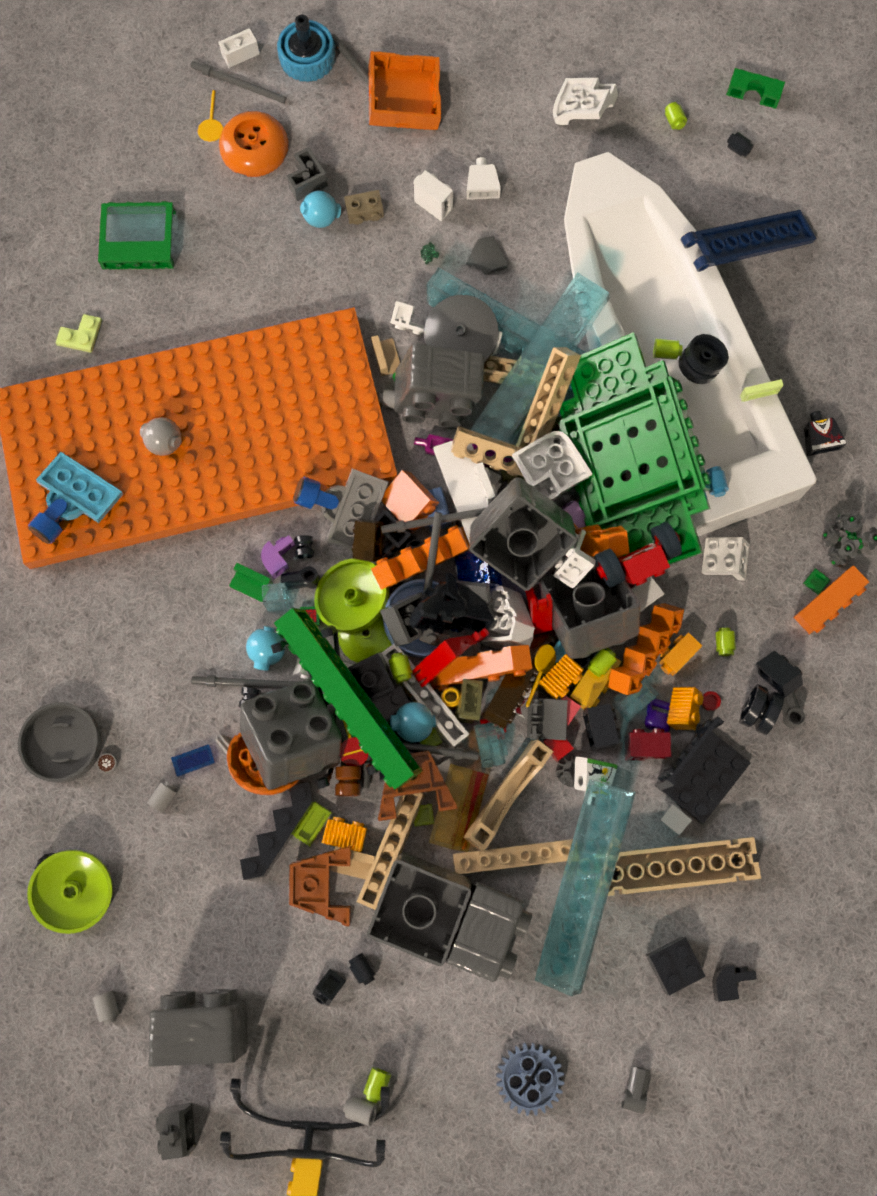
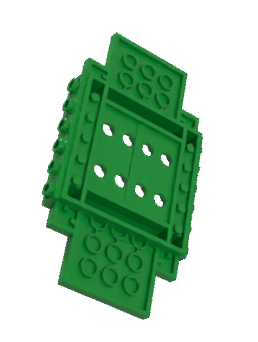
(611, 397)

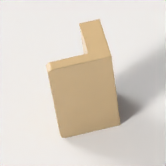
(385, 355)
(359, 866)

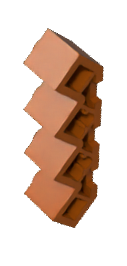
(599, 539)
(415, 560)
(652, 641)
(485, 665)

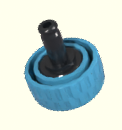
(306, 49)

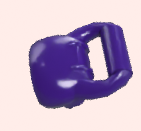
(657, 719)

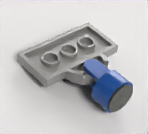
(343, 504)

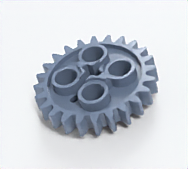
(546, 1090)

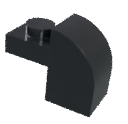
(726, 979)

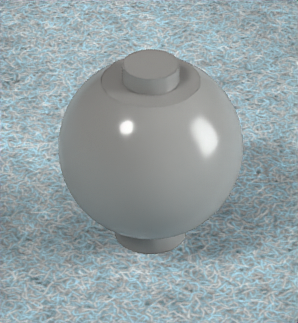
(161, 436)

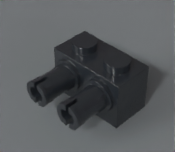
(396, 539)

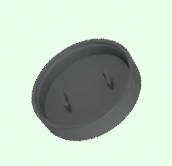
(59, 742)

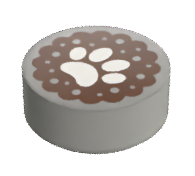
(107, 763)

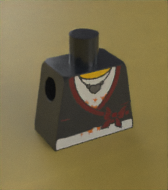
(822, 435)

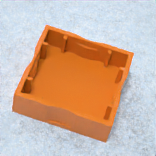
(404, 91)

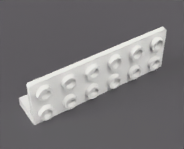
(402, 319)

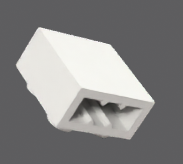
(433, 195)

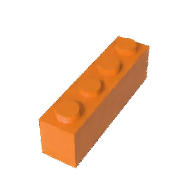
(829, 601)

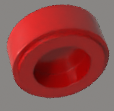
(711, 701)

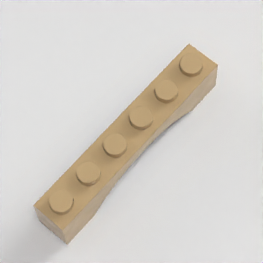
(493, 813)

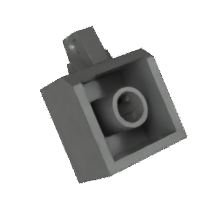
(176, 1131)

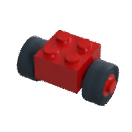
(643, 562)

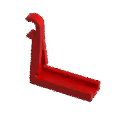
(540, 612)
(444, 655)

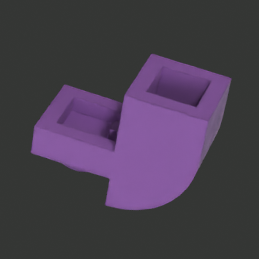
(272, 555)

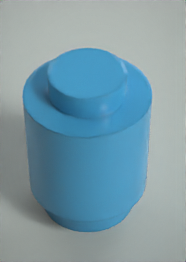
(718, 481)

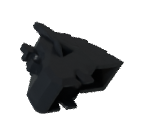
(451, 607)

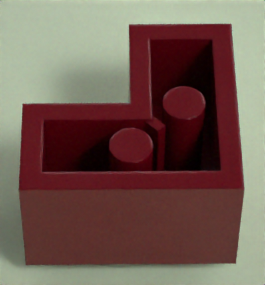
(647, 745)

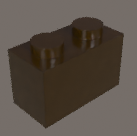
(367, 540)

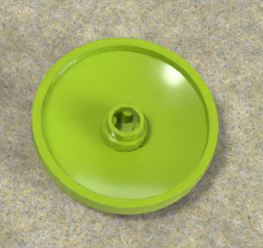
(350, 596)
(70, 891)

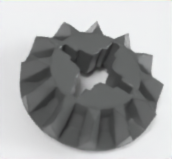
(564, 776)

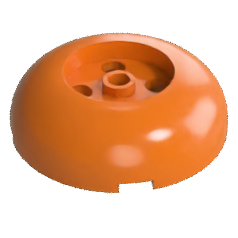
(240, 134)
(242, 769)

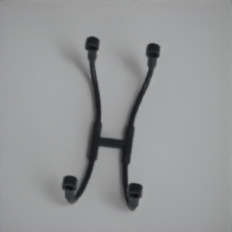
(326, 632)
(309, 1127)

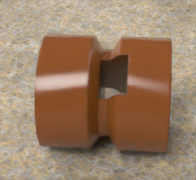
(348, 780)

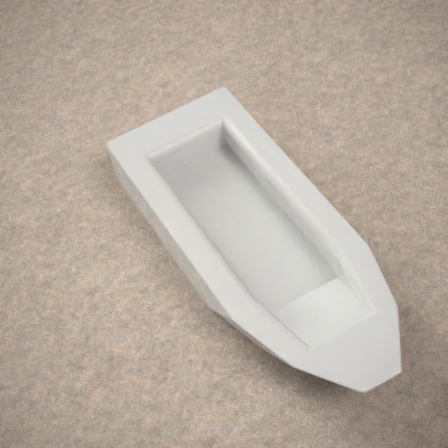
(660, 295)

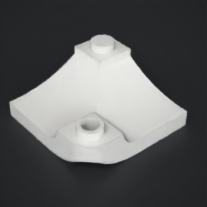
(583, 99)
(552, 466)

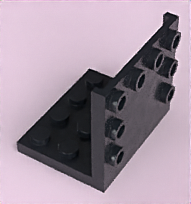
(702, 772)

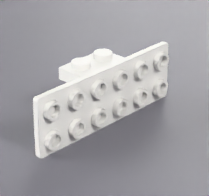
(466, 482)

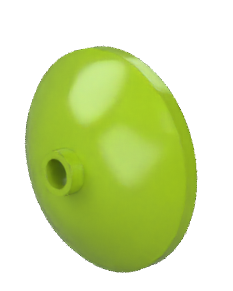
(360, 647)

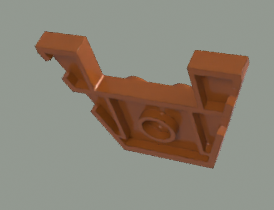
(426, 781)
(311, 884)

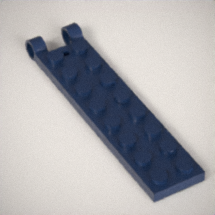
(749, 238)

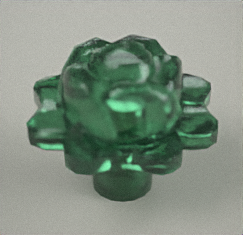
(428, 253)

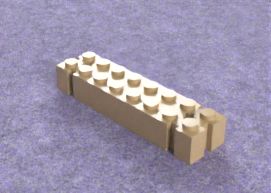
(685, 866)

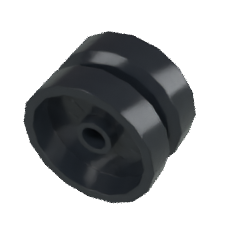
(703, 359)
(761, 709)

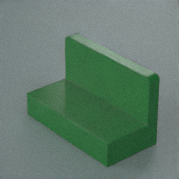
(249, 582)

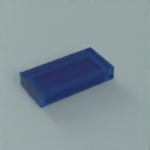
(193, 760)

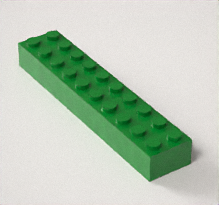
(348, 698)

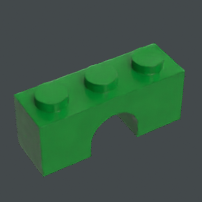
(768, 88)

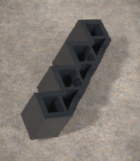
(273, 843)

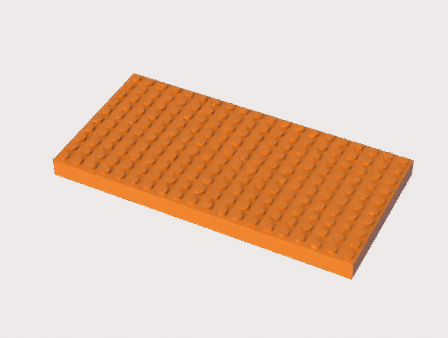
(250, 421)

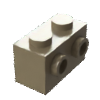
(364, 207)

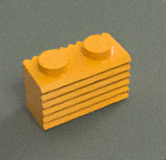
(561, 677)
(685, 708)
(343, 834)

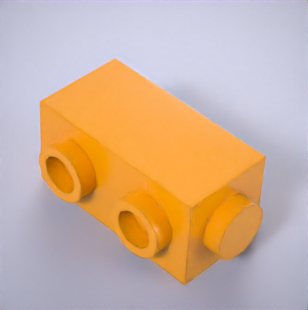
(682, 652)

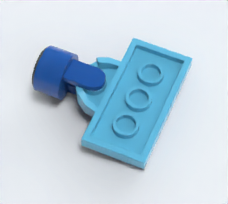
(71, 494)

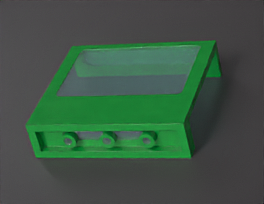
(136, 235)

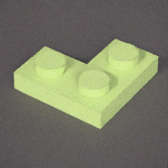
(84, 337)

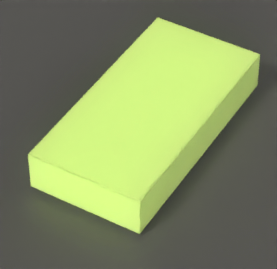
(761, 390)

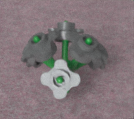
(852, 542)

